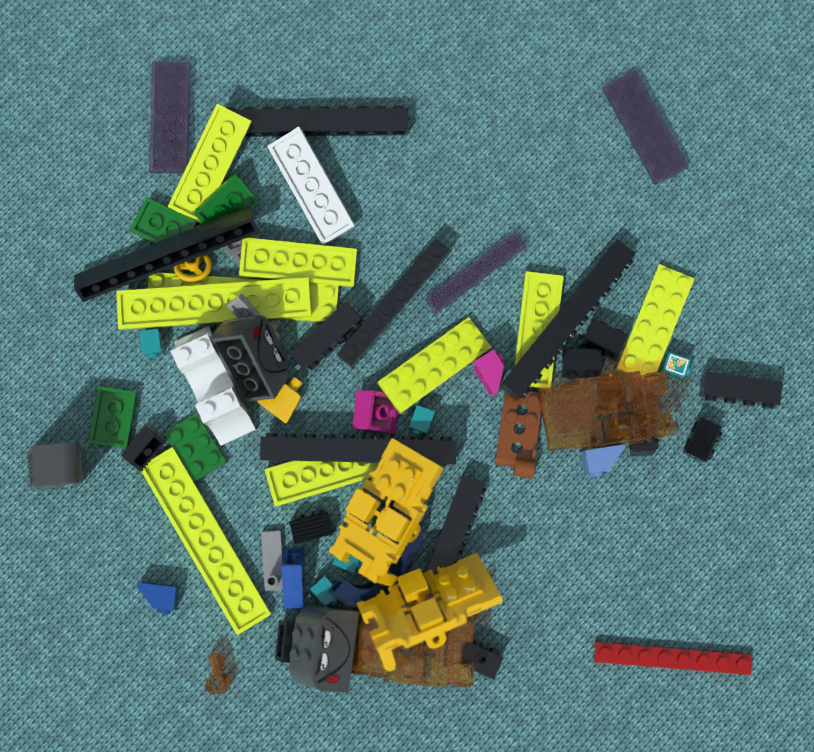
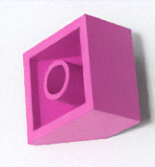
(490, 370)
(374, 412)

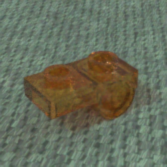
(217, 663)

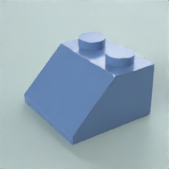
(600, 460)

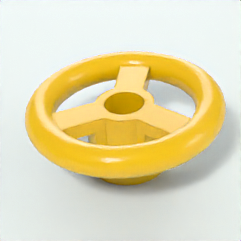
(193, 265)

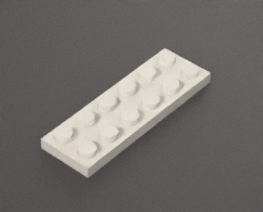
(311, 186)

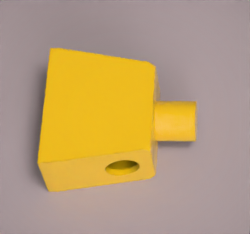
(285, 402)

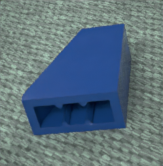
(293, 578)

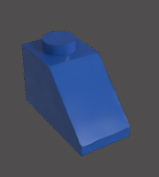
(160, 596)

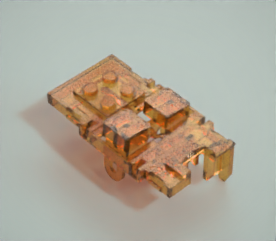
(571, 413)
(441, 669)

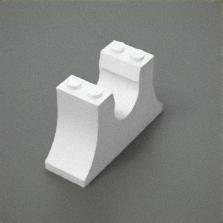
(215, 393)

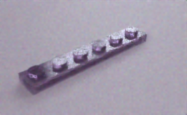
(475, 273)

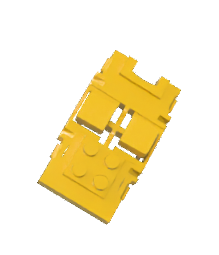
(408, 481)
(463, 591)

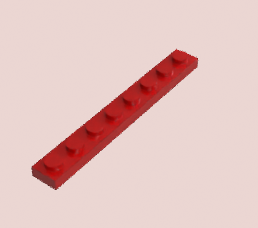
(672, 658)

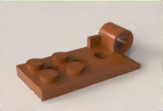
(524, 461)

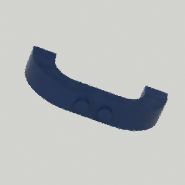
(352, 594)

